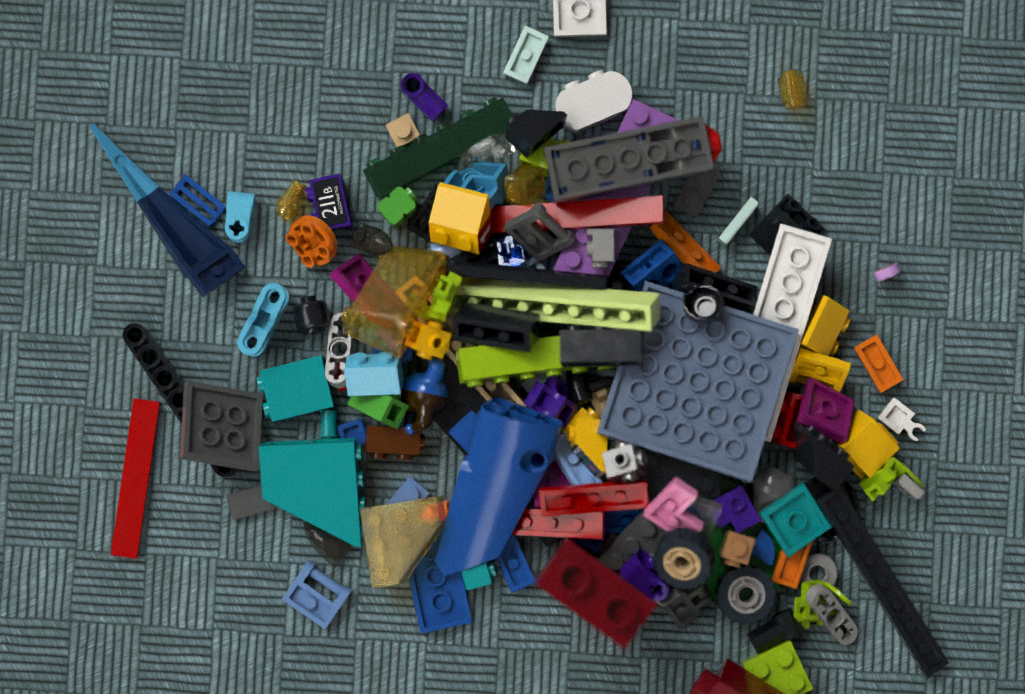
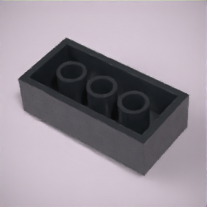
(663, 469)

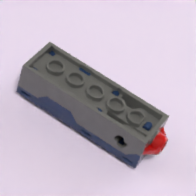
(631, 159)

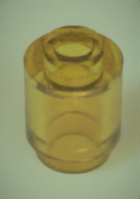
(792, 89)

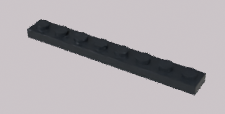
(882, 581)

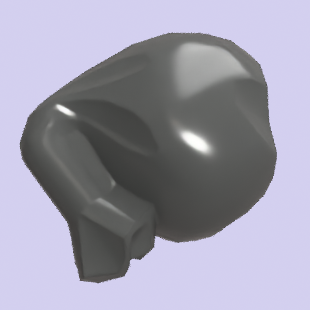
(769, 486)

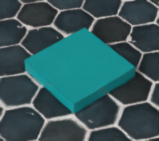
(795, 520)

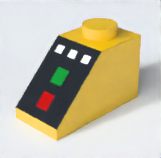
(588, 444)

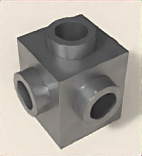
(625, 462)

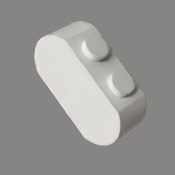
(594, 100)

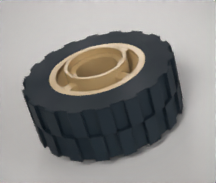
(680, 571)

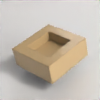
(402, 130)

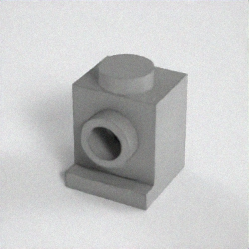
(601, 247)

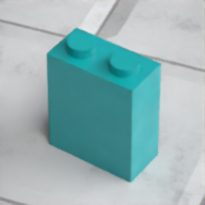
(295, 389)

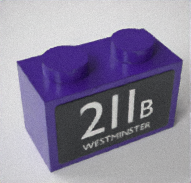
(329, 201)

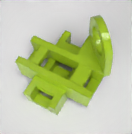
(443, 298)
(884, 477)
(802, 609)

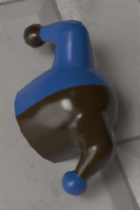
(425, 394)

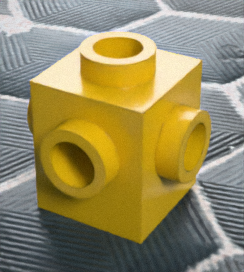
(429, 339)

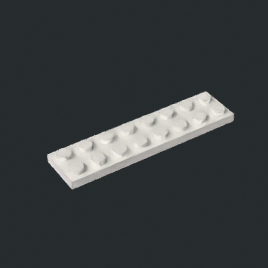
(790, 289)

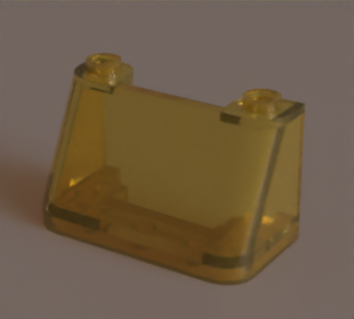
(394, 297)

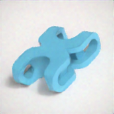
(263, 320)

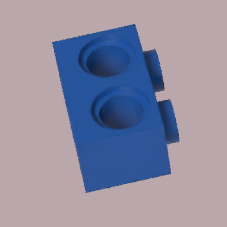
(655, 265)

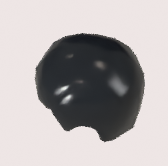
(703, 304)

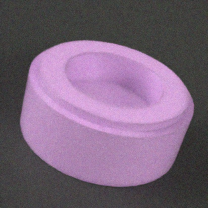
(887, 272)

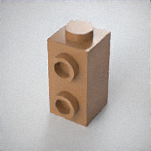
(735, 548)

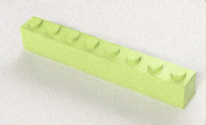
(565, 303)

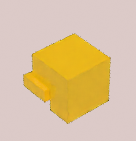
(868, 444)

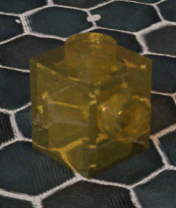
(524, 185)

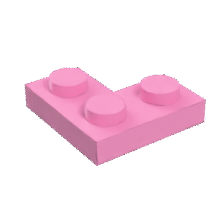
(669, 507)

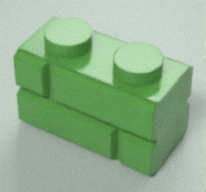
(398, 206)

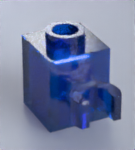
(511, 252)

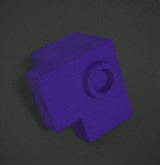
(552, 400)
(736, 509)

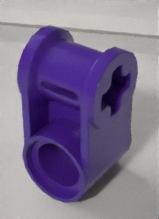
(641, 573)

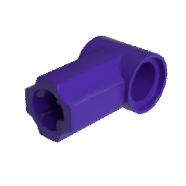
(424, 98)

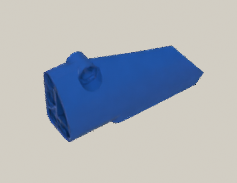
(496, 482)

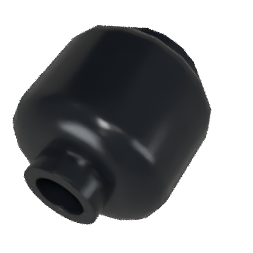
(311, 315)

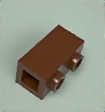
(390, 440)

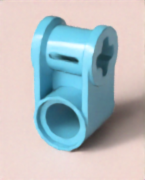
(239, 210)

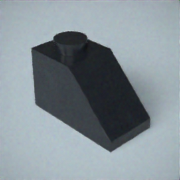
(533, 129)

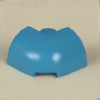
(483, 178)

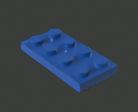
(438, 598)

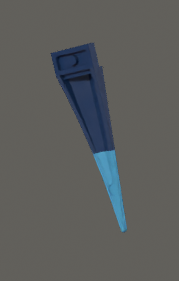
(194, 248)

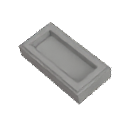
(908, 487)

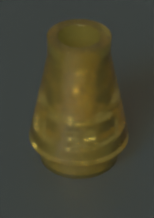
(290, 202)

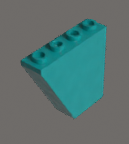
(317, 483)

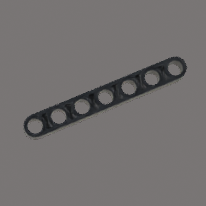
(156, 369)

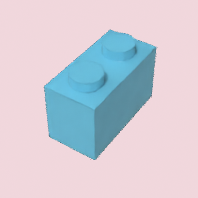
(373, 374)

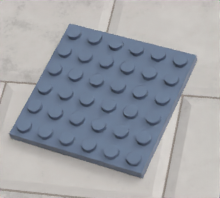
(701, 387)

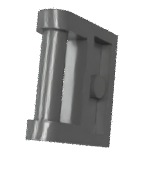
(534, 237)

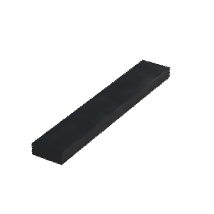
(528, 274)

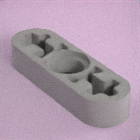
(334, 340)
(823, 610)

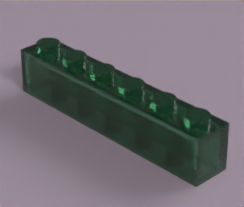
(436, 150)

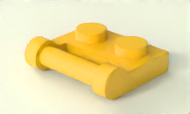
(820, 367)

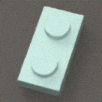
(525, 55)

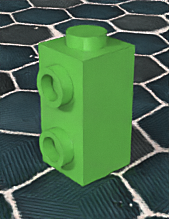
(381, 407)

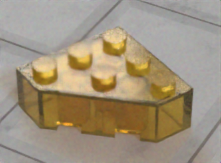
(400, 537)

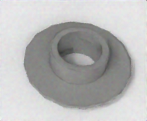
(824, 561)

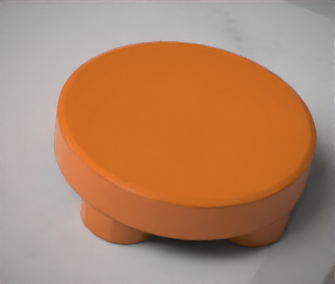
(312, 241)

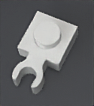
(898, 417)

